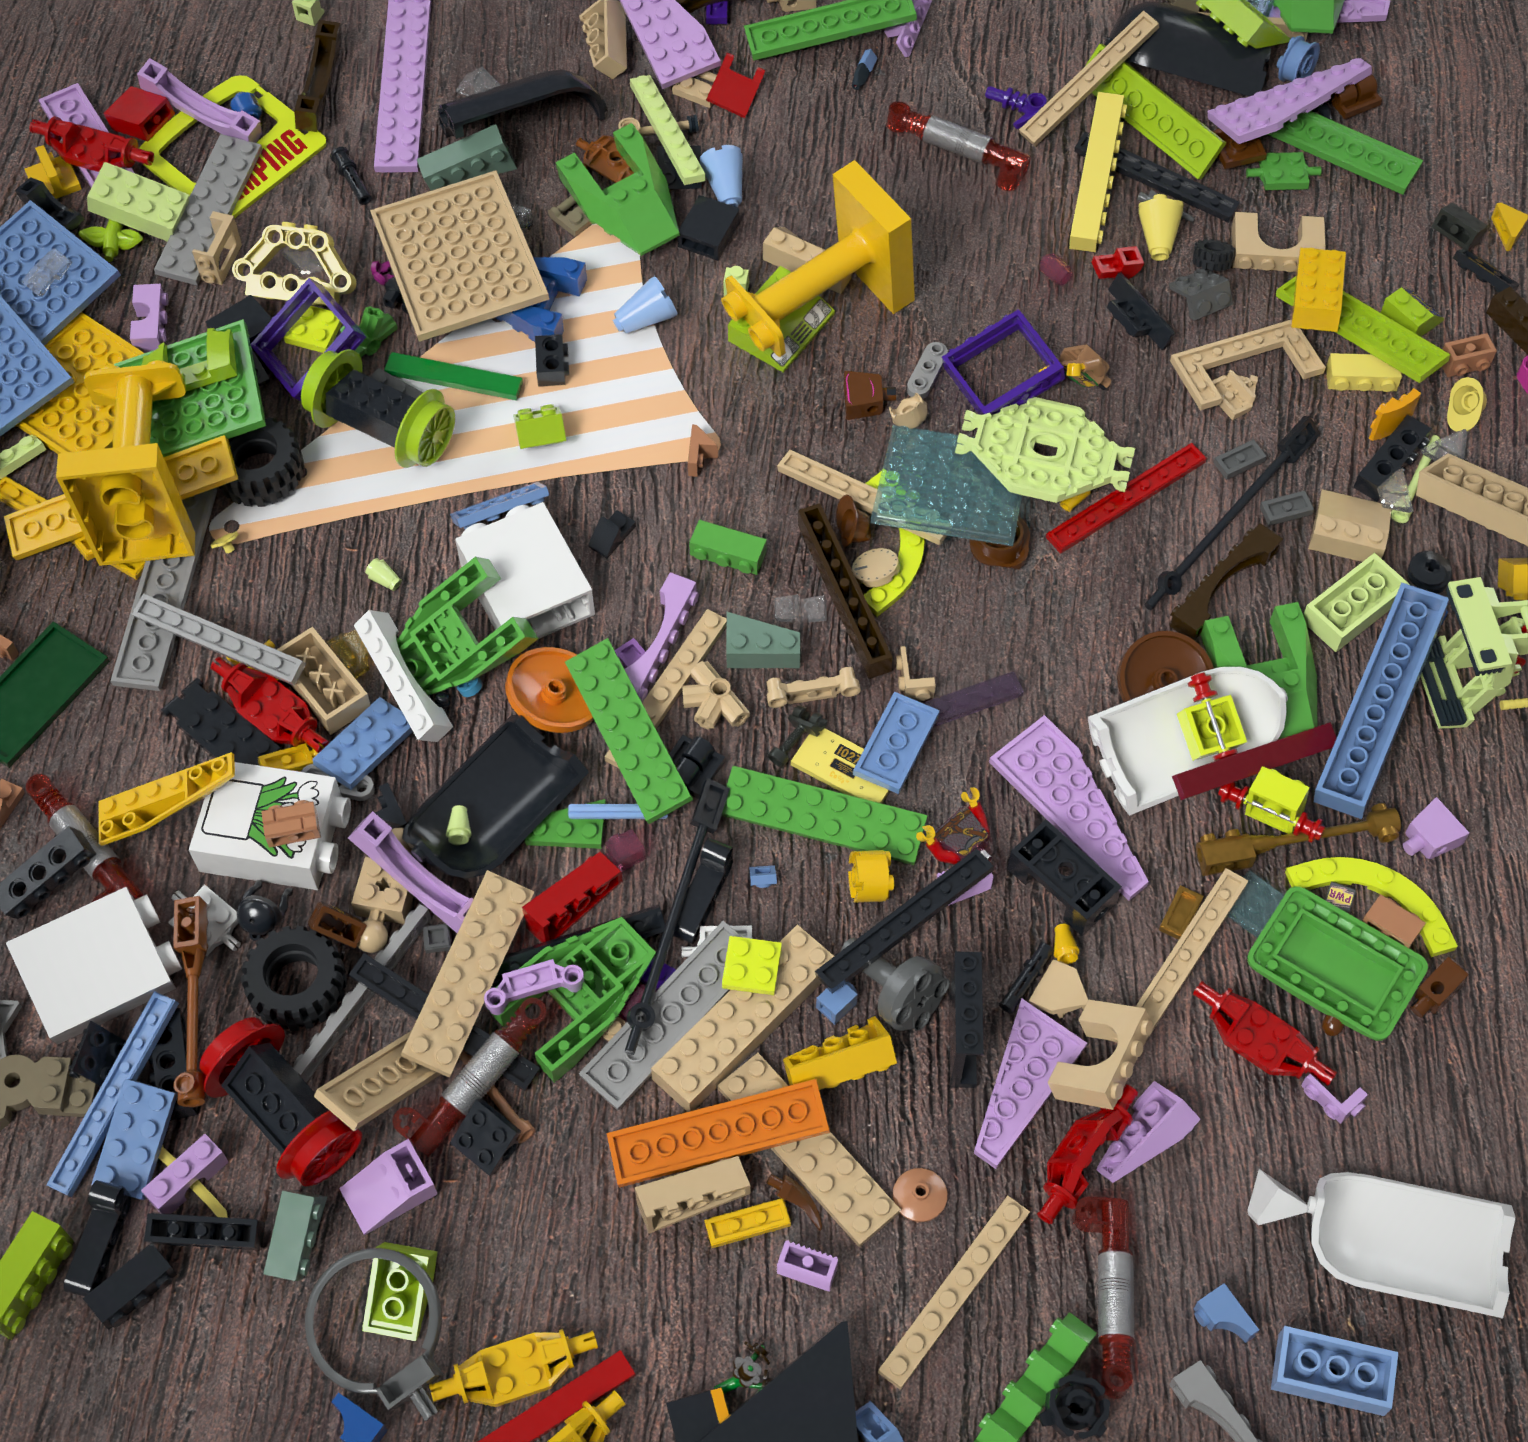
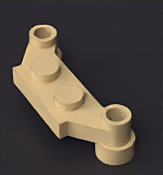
(812, 690)

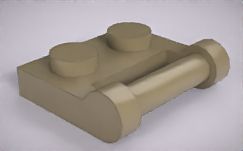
(573, 222)

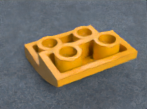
(1392, 414)

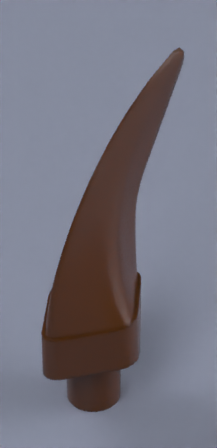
(796, 1194)

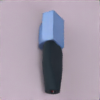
(864, 67)

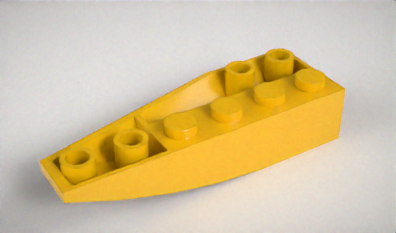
(154, 801)

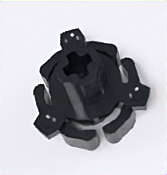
(1082, 1404)

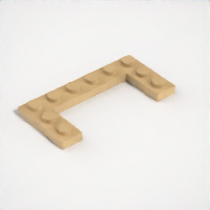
(1193, 362)

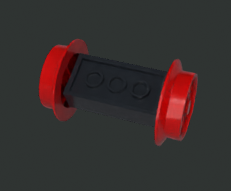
(281, 1104)

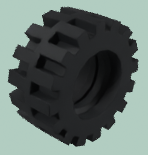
(1213, 255)

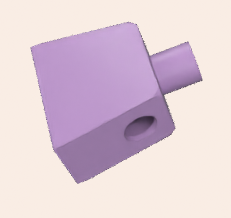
(1434, 831)

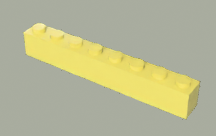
(1096, 172)

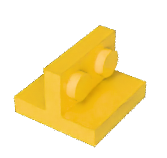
(54, 173)

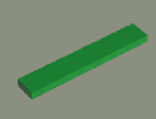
(454, 376)

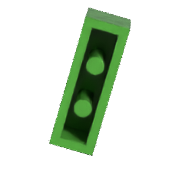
(728, 547)

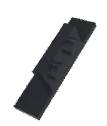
(1137, 314)

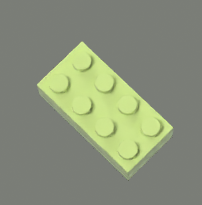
(136, 201)
(1353, 602)

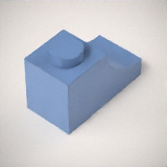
(1223, 1311)
(874, 1426)

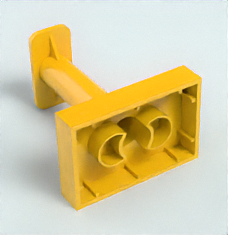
(870, 243)
(126, 491)

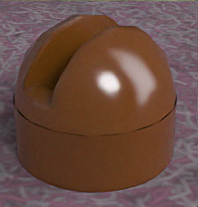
(1332, 1025)

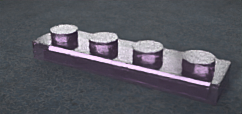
(976, 698)

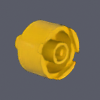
(870, 876)

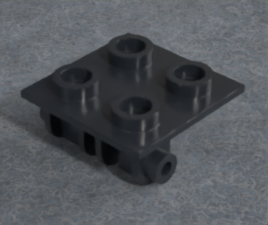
(670, 172)
(96, 1054)

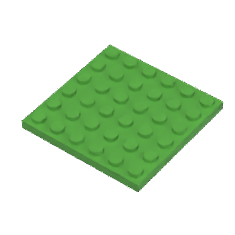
(211, 410)

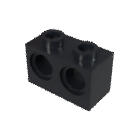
(550, 360)

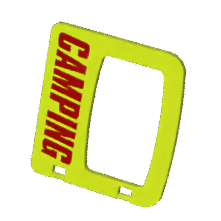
(282, 147)

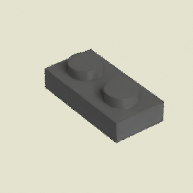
(1239, 459)
(1286, 508)

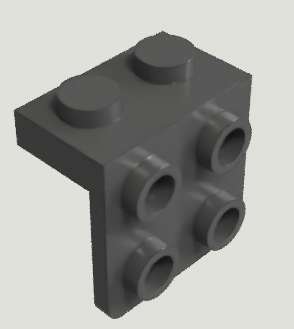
(1204, 292)

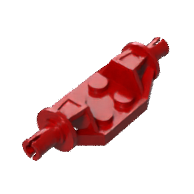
(89, 146)
(269, 705)
(1262, 1036)
(1076, 1153)

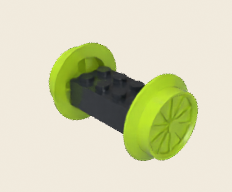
(341, 392)

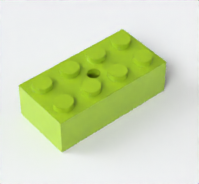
(28, 1268)

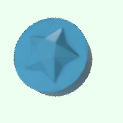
(470, 688)

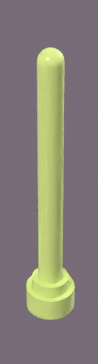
(1403, 517)

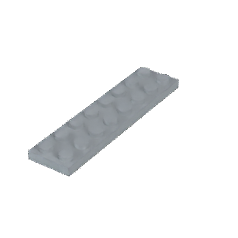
(216, 191)
(677, 1008)

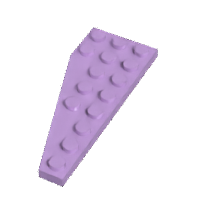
(671, 40)
(1269, 109)
(1060, 786)

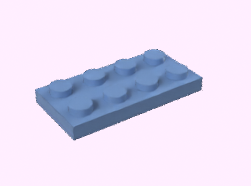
(493, 507)
(896, 742)
(364, 743)
(135, 1136)

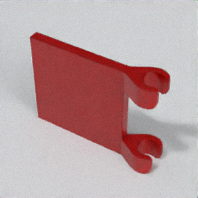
(734, 90)

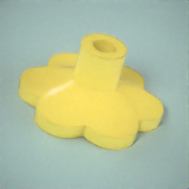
(225, 542)

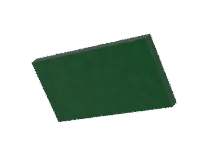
(42, 687)

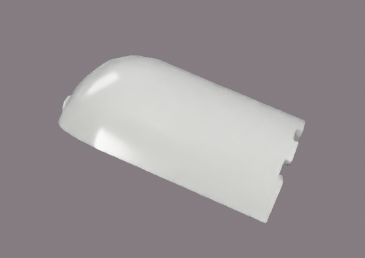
(1146, 744)
(1413, 1241)

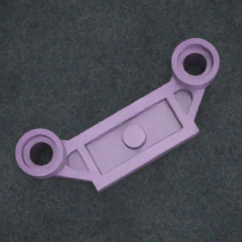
(532, 981)

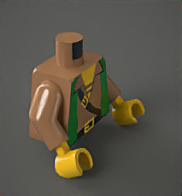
(1084, 366)

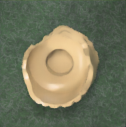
(910, 412)

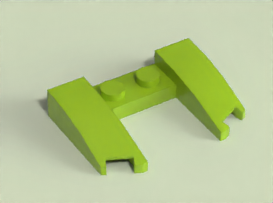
(217, 367)

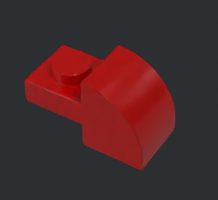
(1124, 260)

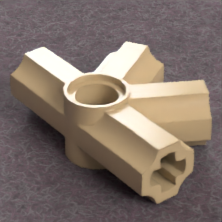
(709, 703)

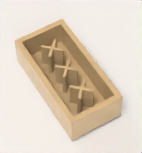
(325, 682)

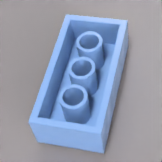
(1362, 1371)

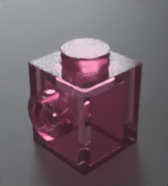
(625, 850)

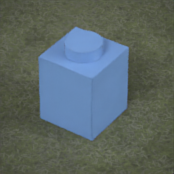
(838, 1004)

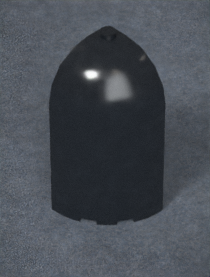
(1196, 49)
(513, 95)
(507, 793)

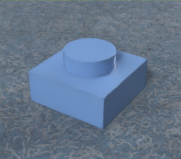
(763, 876)

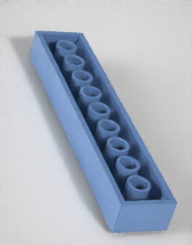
(1381, 701)

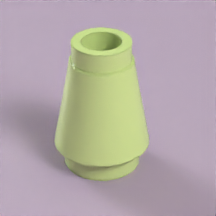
(382, 574)
(458, 827)

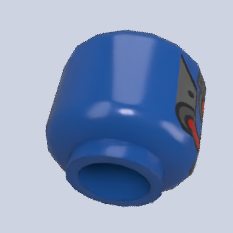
(246, 102)

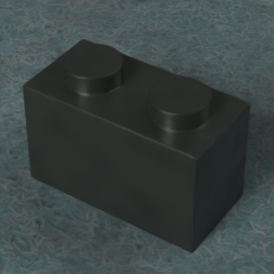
(1459, 226)

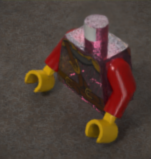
(960, 833)

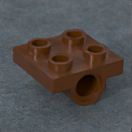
(1357, 98)

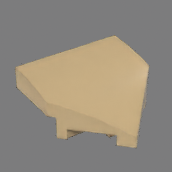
(1236, 393)
(1059, 990)

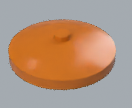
(545, 691)

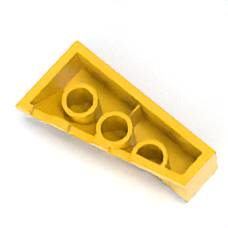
(843, 1057)

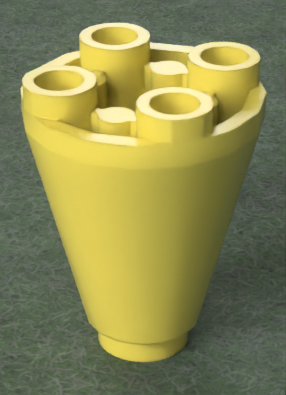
(1160, 224)

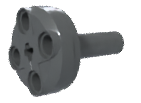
(909, 991)

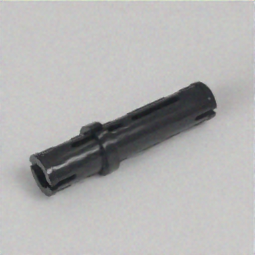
(1042, 954)

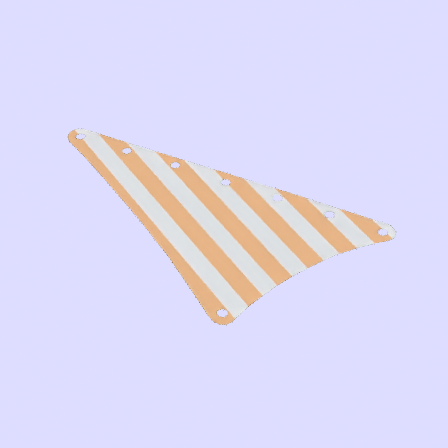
(616, 411)

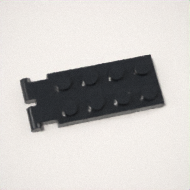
(217, 725)

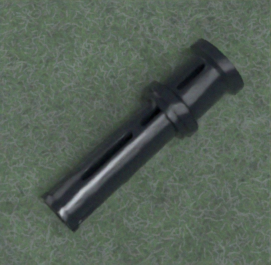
(343, 162)

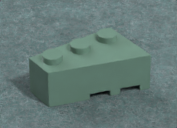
(760, 644)
(294, 1234)

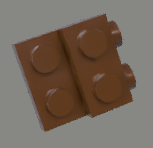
(1240, 154)

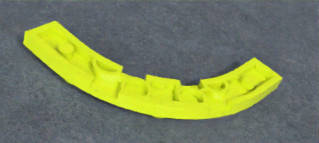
(910, 561)
(1383, 881)

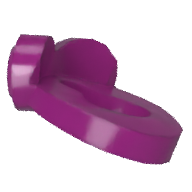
(377, 270)

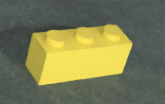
(1361, 373)

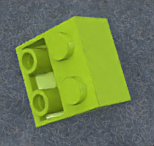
(539, 426)

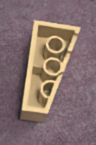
(691, 1193)

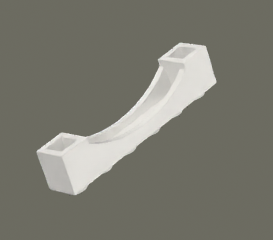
(422, 714)

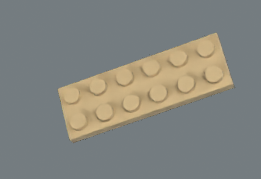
(374, 1085)

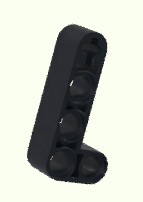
(704, 889)
(99, 1237)

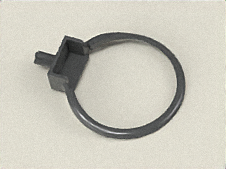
(415, 1377)

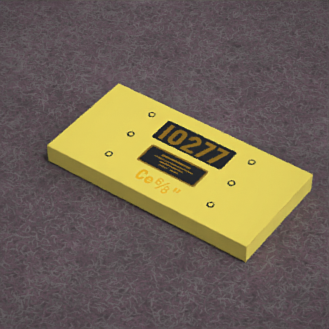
(832, 762)

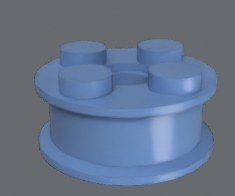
(1298, 59)

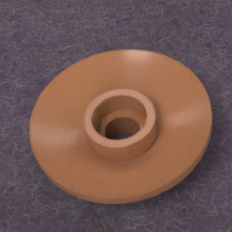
(918, 1207)

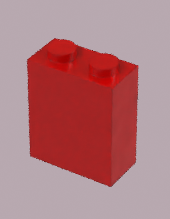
(139, 113)

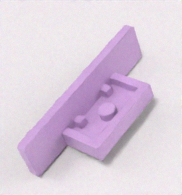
(908, 32)

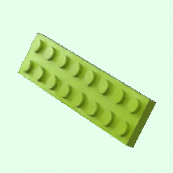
(1163, 119)
(1382, 337)

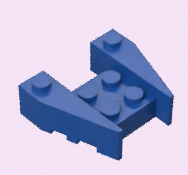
(557, 275)

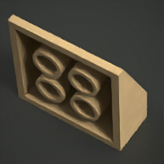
(1349, 526)

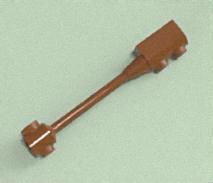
(192, 944)

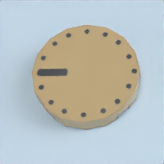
(876, 567)

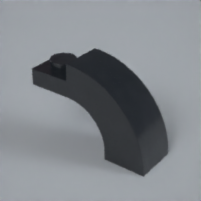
(40, 195)

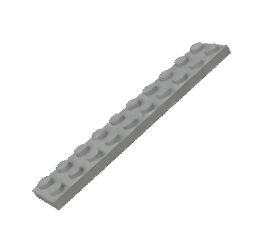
(145, 647)

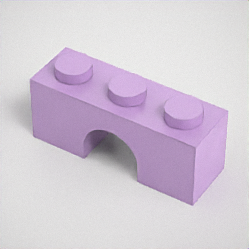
(149, 302)
(199, 1161)

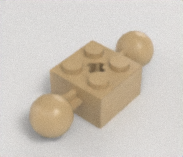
(380, 900)

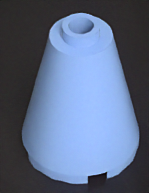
(724, 173)
(645, 308)

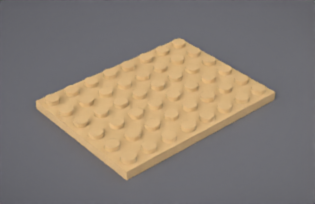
(458, 255)

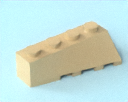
(606, 36)
(791, 252)

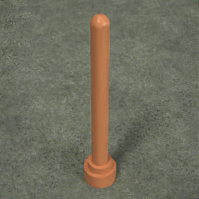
(526, 1127)

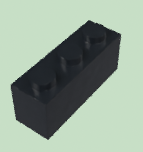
(130, 1287)

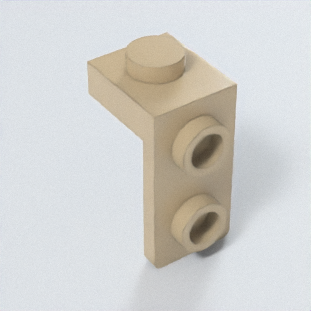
(918, 689)

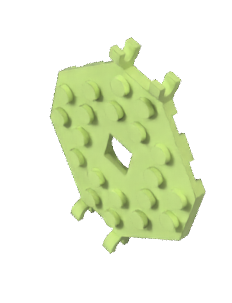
(1083, 453)

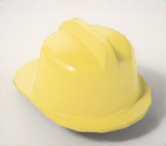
(1465, 404)

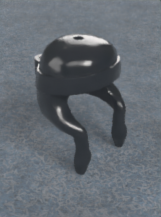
(259, 914)

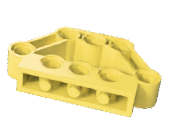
(266, 249)

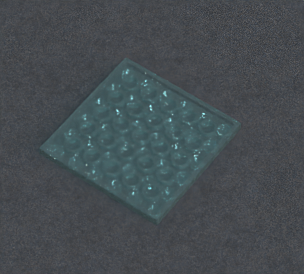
(941, 491)

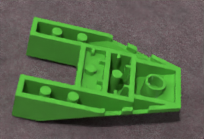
(1310, 15)
(634, 208)
(441, 645)
(1293, 672)
(612, 966)

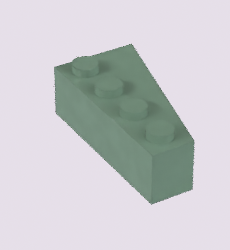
(467, 159)

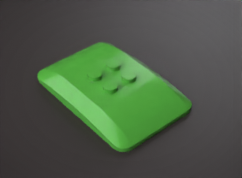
(1337, 963)

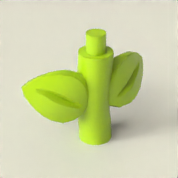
(111, 238)

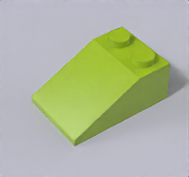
(395, 1295)

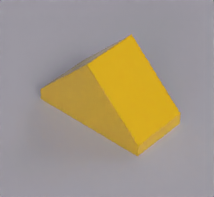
(1508, 224)

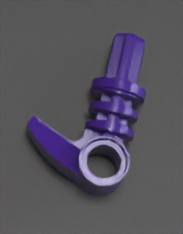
(1029, 105)

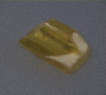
(351, 652)

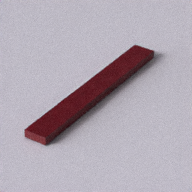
(1251, 761)

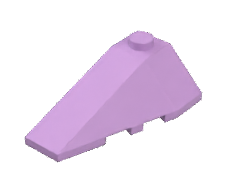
(1157, 1124)

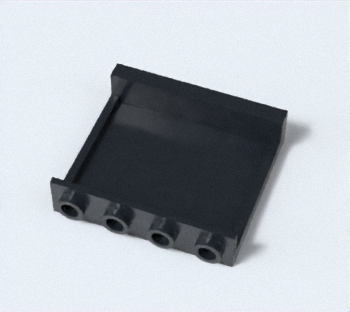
(965, 1019)

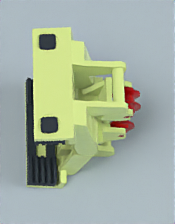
(1478, 644)

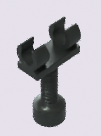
(799, 721)

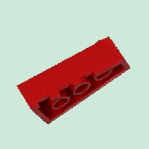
(571, 898)

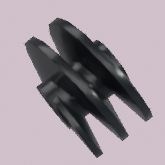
(1429, 571)

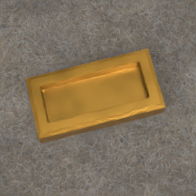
(1180, 912)

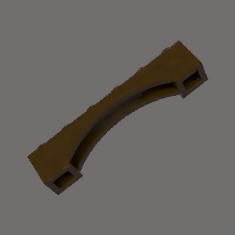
(312, 100)
(1257, 548)

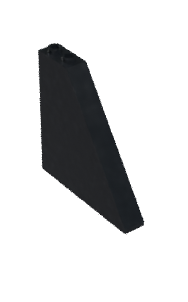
(802, 1402)

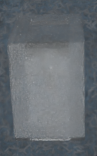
(476, 81)
(304, 261)
(1453, 444)
(1395, 493)

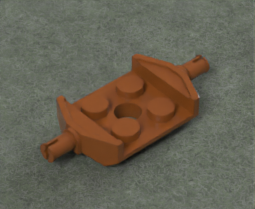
(599, 156)

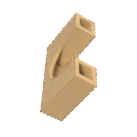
(1254, 254)
(1104, 1082)

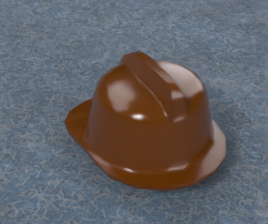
(851, 522)

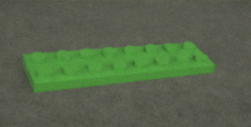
(825, 25)
(1350, 150)
(628, 731)
(823, 814)

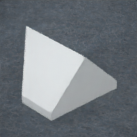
(1273, 1201)

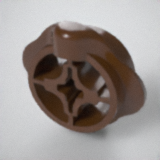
(1004, 555)

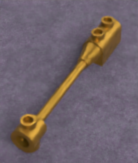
(1240, 851)

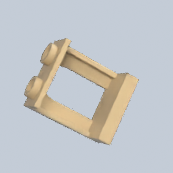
(225, 237)

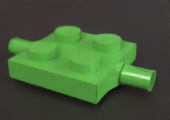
(1284, 171)

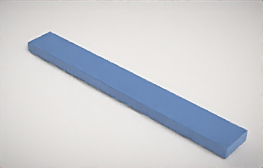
(100, 1113)

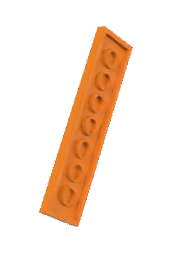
(717, 1133)

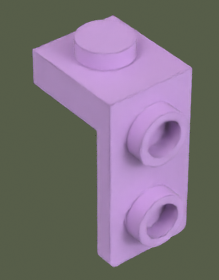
(1330, 1104)

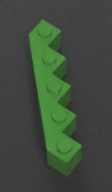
(1028, 1395)

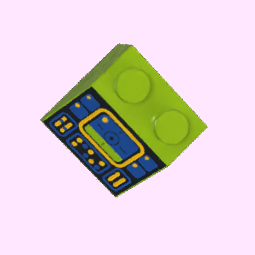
(1411, 311)

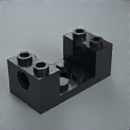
(1085, 893)

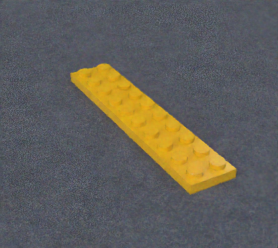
(54, 522)

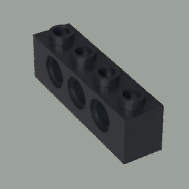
(1396, 453)
(49, 859)
(172, 1051)
(204, 1231)

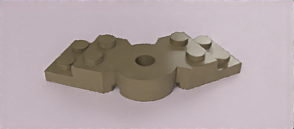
(44, 1086)

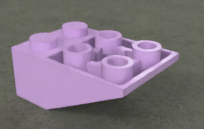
(388, 1187)

